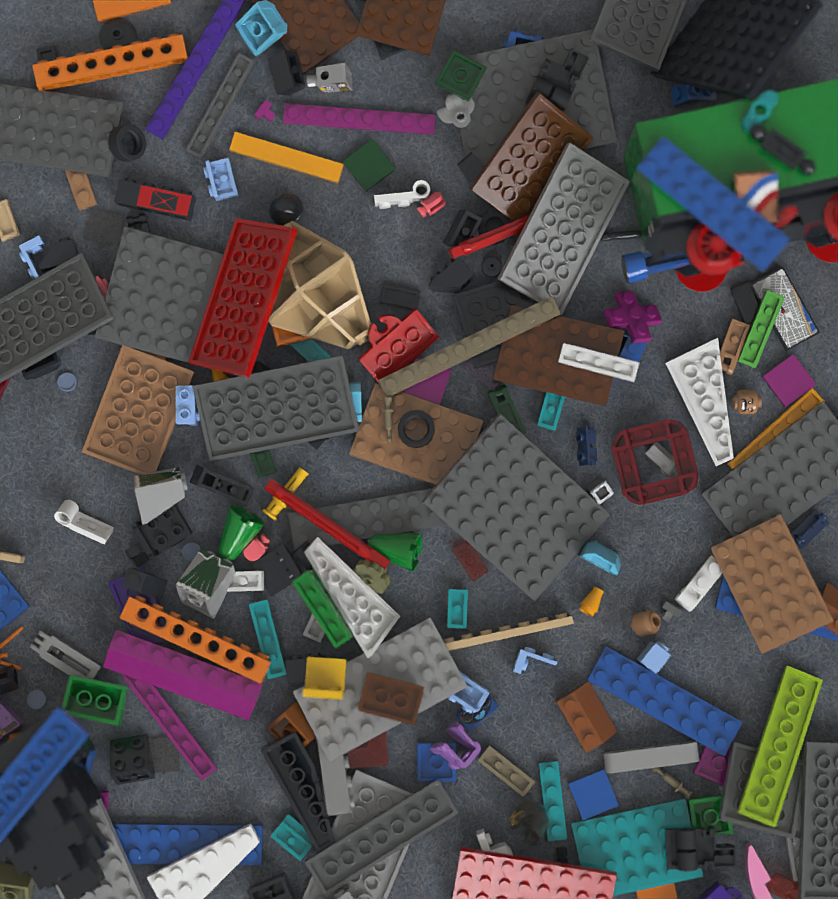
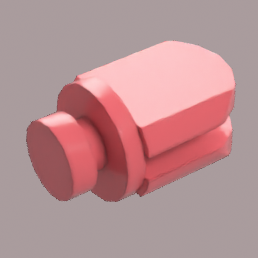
(431, 204)
(256, 547)

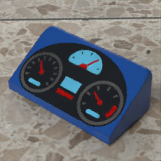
(472, 719)

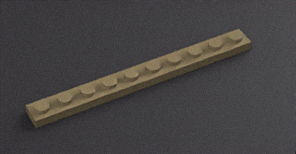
(469, 347)

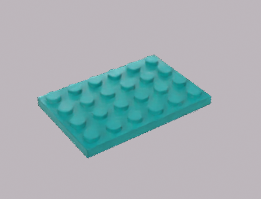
(633, 845)

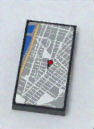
(793, 320)

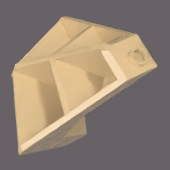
(320, 293)

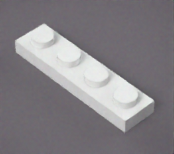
(598, 362)

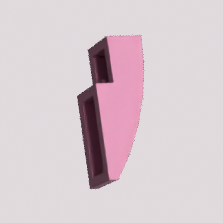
(756, 874)

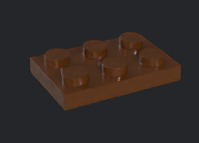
(391, 698)

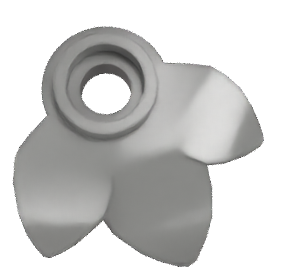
(454, 108)

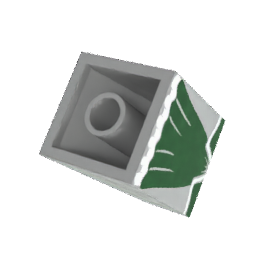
(158, 492)
(205, 583)

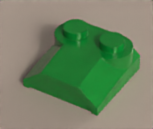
(705, 813)

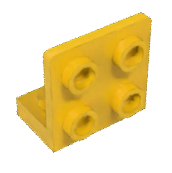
(325, 678)

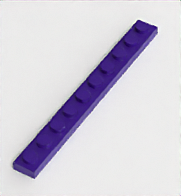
(194, 67)

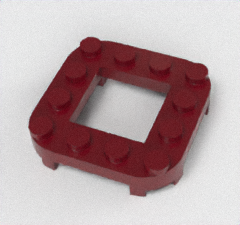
(628, 469)

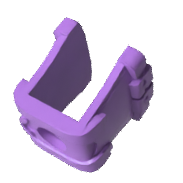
(472, 748)

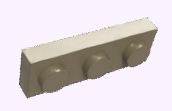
(506, 770)

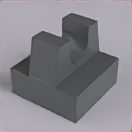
(670, 610)

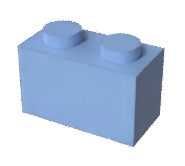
(654, 656)

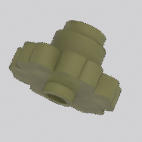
(372, 575)

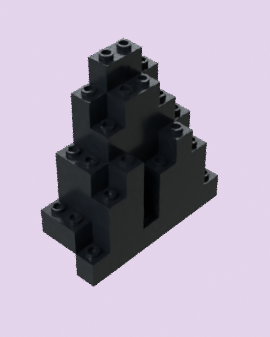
(57, 834)

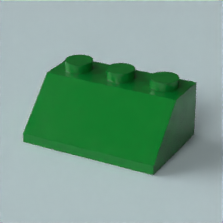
(95, 700)

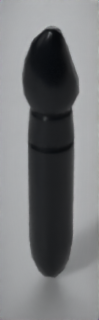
(621, 235)

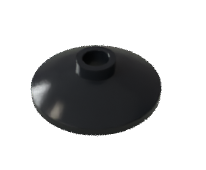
(127, 33)

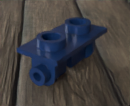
(585, 454)
(809, 528)

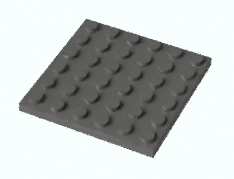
(158, 294)

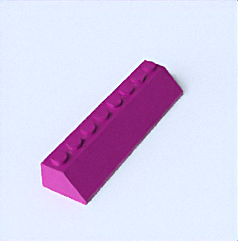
(182, 675)

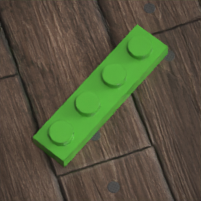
(760, 328)

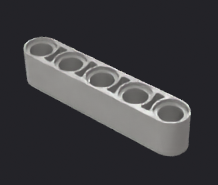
(651, 757)

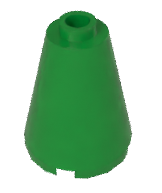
(238, 532)
(399, 548)

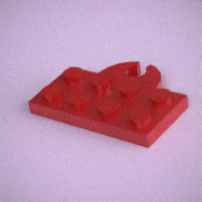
(396, 344)

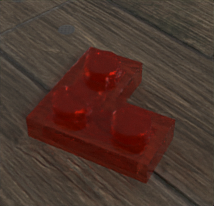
(373, 755)

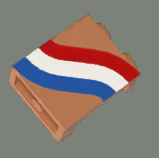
(758, 191)

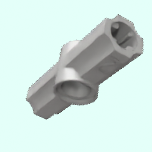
(662, 459)

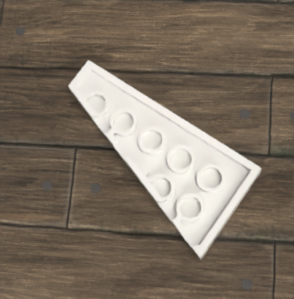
(702, 388)
(359, 604)
(205, 868)

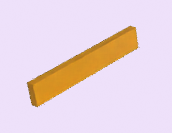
(286, 157)
(792, 414)

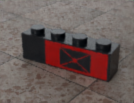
(155, 200)

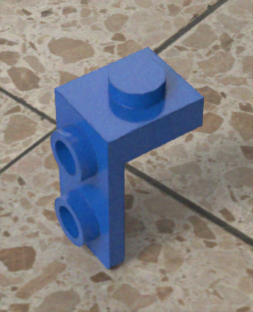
(519, 36)
(683, 94)

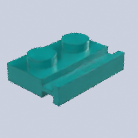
(292, 837)

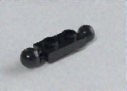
(782, 149)

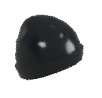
(286, 209)

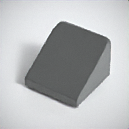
(599, 489)

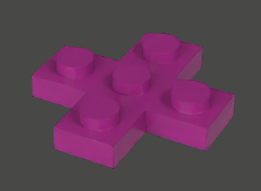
(632, 316)

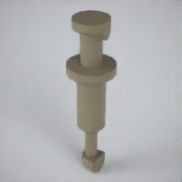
(388, 417)
(674, 783)

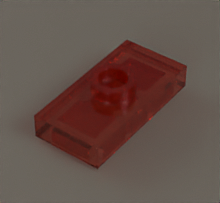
(470, 561)
(783, 887)

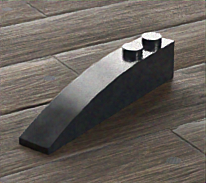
(301, 786)

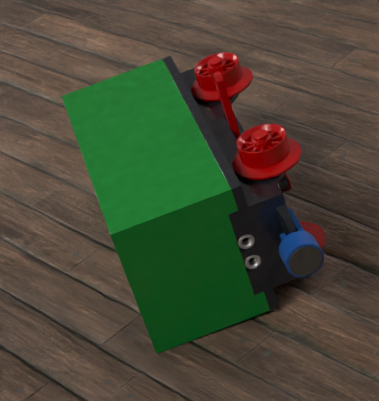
(720, 146)

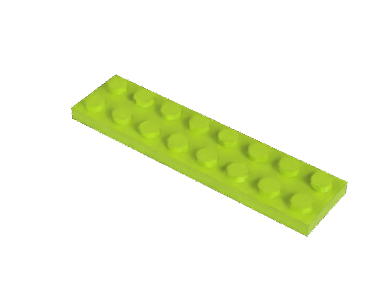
(780, 746)

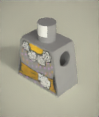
(332, 78)

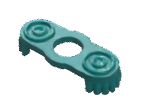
(768, 100)

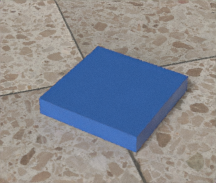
(433, 766)
(593, 794)

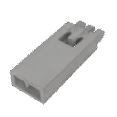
(73, 660)

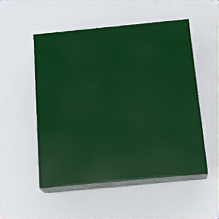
(461, 75)
(369, 165)

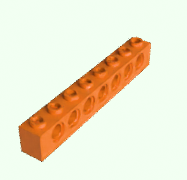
(102, 70)
(131, 614)

